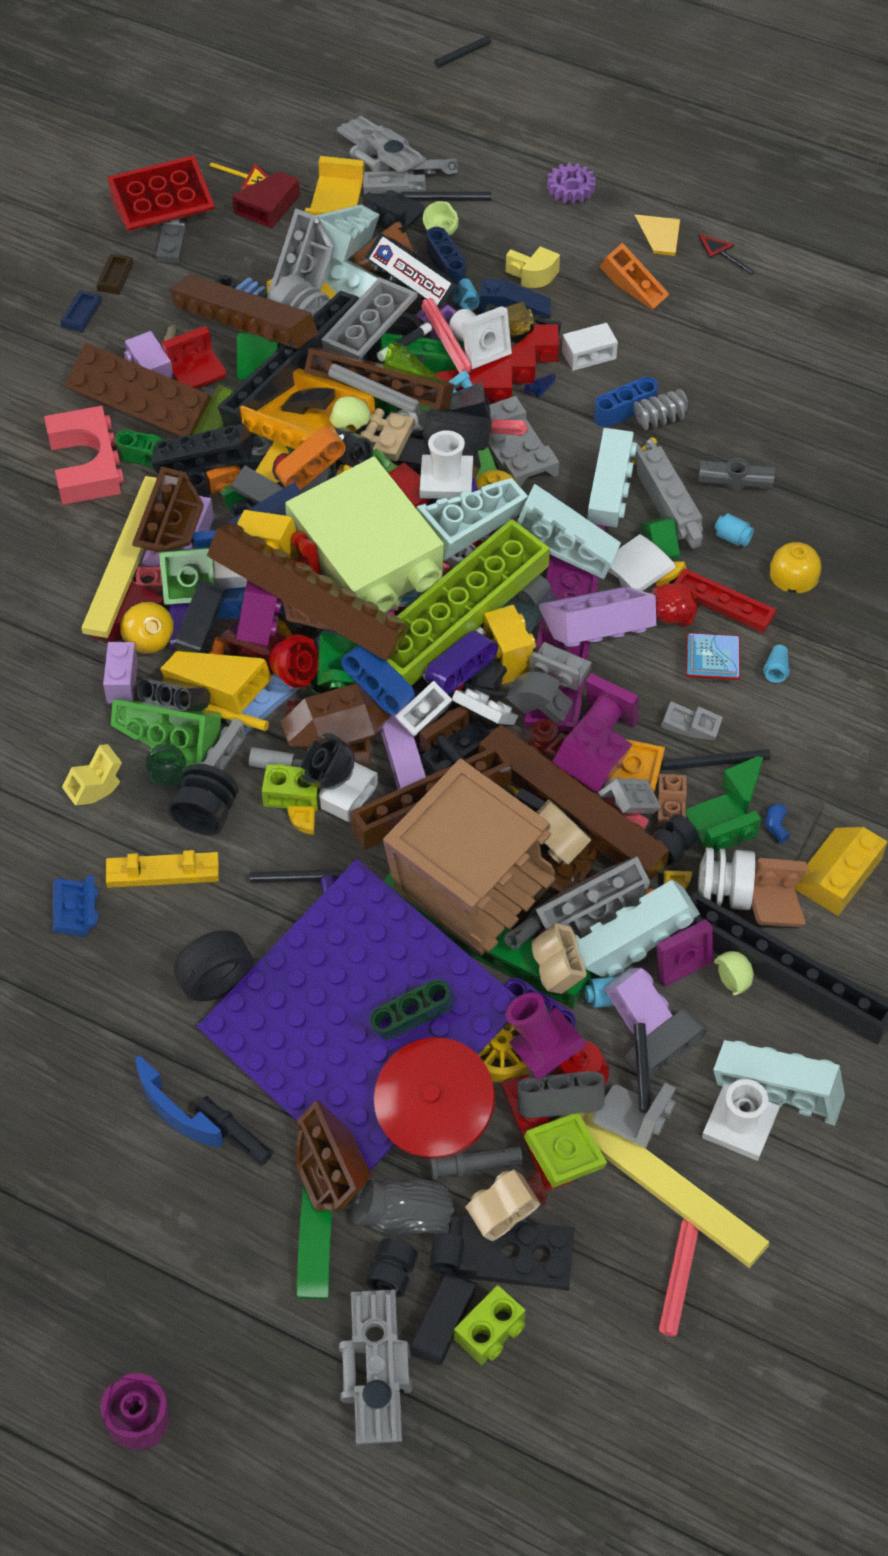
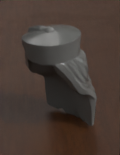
(403, 1207)

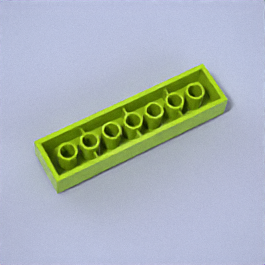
(465, 593)

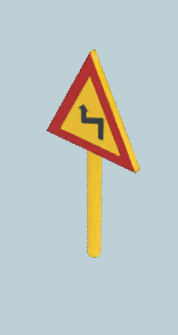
(254, 176)

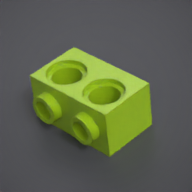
(291, 788)
(483, 1321)

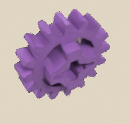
(571, 183)

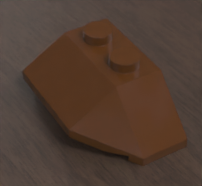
(170, 513)
(343, 711)
(328, 1159)

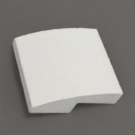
(640, 564)

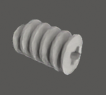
(660, 408)

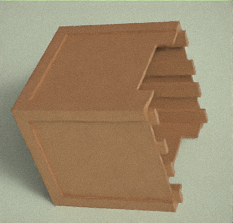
(470, 856)

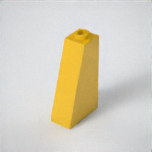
(229, 679)

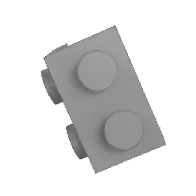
(623, 1116)

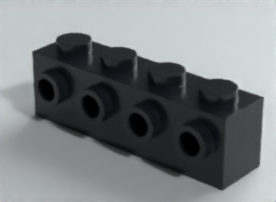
(205, 450)

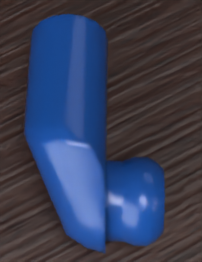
(774, 820)

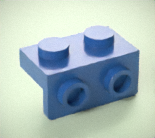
(74, 906)

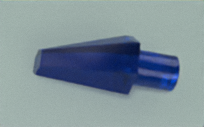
(540, 385)

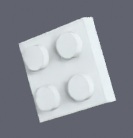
(479, 703)

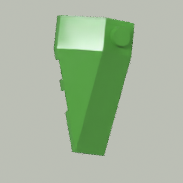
(155, 725)

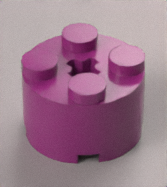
(144, 1427)

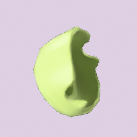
(441, 215)
(350, 412)
(735, 971)

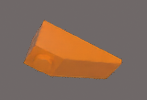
(633, 277)

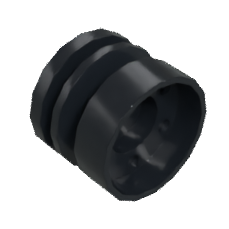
(203, 799)

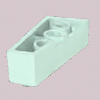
(473, 514)
(568, 533)
(786, 1077)

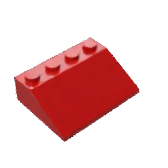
(159, 193)

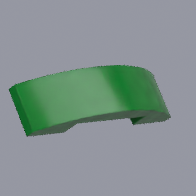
(313, 1251)

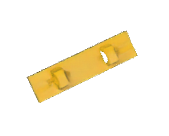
(162, 869)

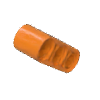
(311, 458)

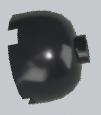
(328, 763)

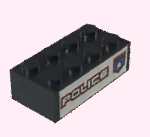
(414, 272)

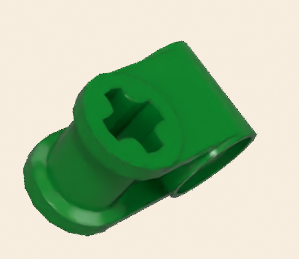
(136, 447)

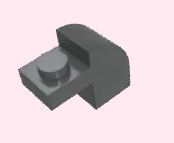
(539, 691)

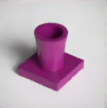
(610, 703)
(684, 952)
(544, 1036)

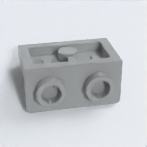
(561, 665)
(631, 795)

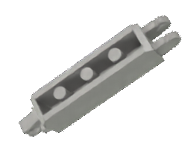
(669, 493)

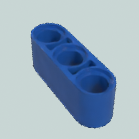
(618, 403)
(378, 679)

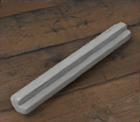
(373, 388)

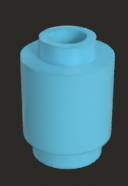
(734, 530)
(596, 994)

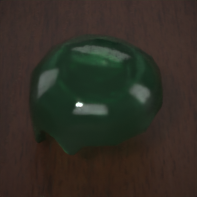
(166, 764)

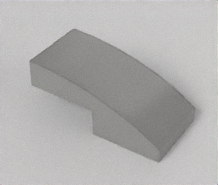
(695, 724)

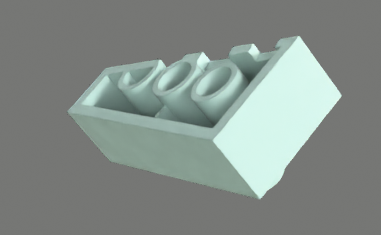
(349, 229)
(349, 277)
(611, 477)
(636, 930)

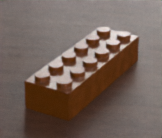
(137, 392)

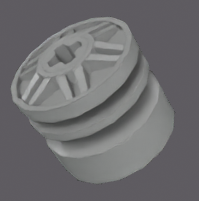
(299, 293)

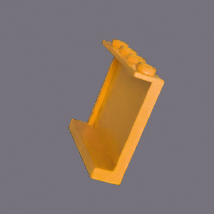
(295, 428)

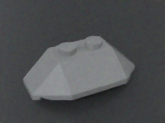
(305, 251)
(596, 898)

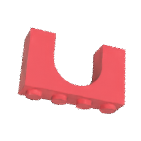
(97, 477)

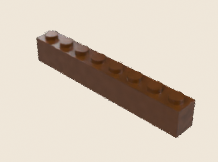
(244, 311)
(308, 591)
(606, 826)

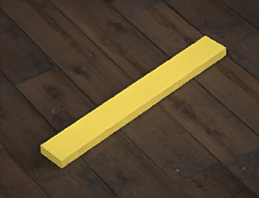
(119, 570)
(678, 1194)

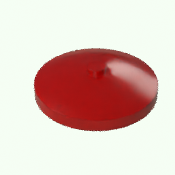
(434, 1098)

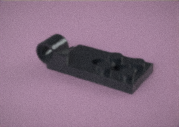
(478, 1258)

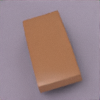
(671, 796)

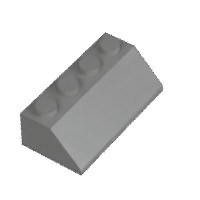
(368, 318)

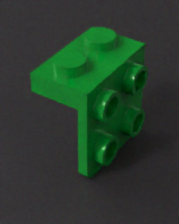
(252, 353)
(330, 669)
(723, 822)

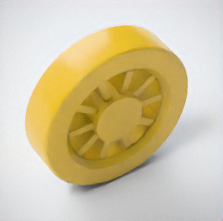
(501, 1049)

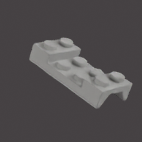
(519, 454)

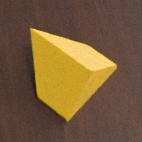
(660, 233)

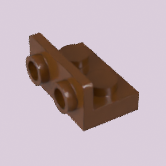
(447, 725)

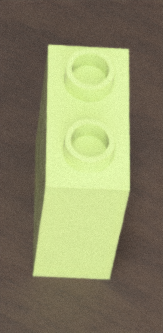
(369, 535)

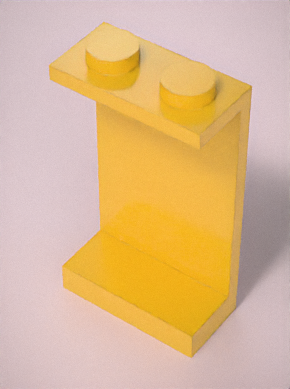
(338, 185)

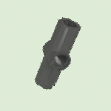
(736, 474)

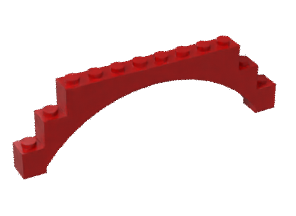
(518, 367)

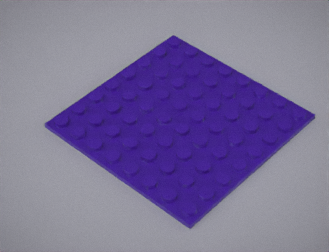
(308, 1003)

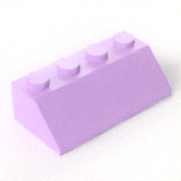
(599, 615)

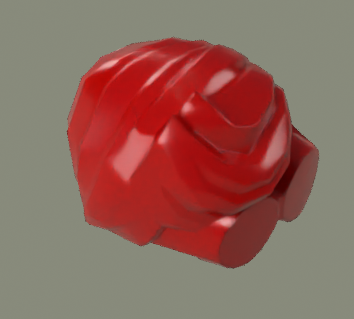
(676, 603)

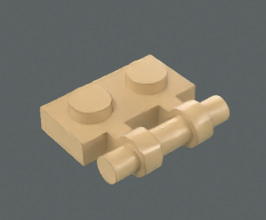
(393, 435)

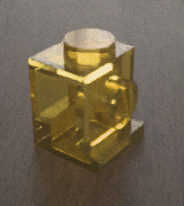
(519, 318)

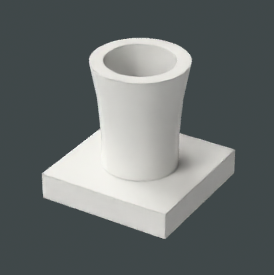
(484, 335)
(445, 470)
(742, 1118)

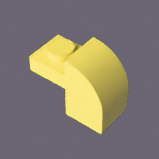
(533, 270)
(93, 781)

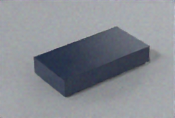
(81, 311)

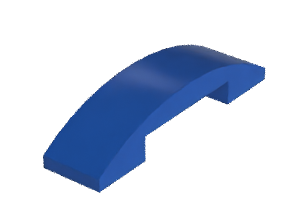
(197, 1128)

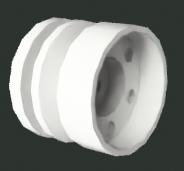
(728, 878)

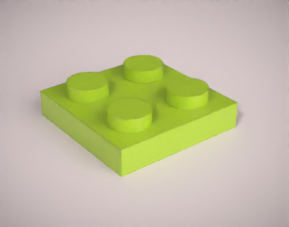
(565, 1149)

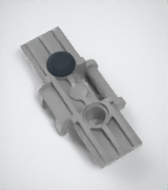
(373, 140)
(386, 1365)

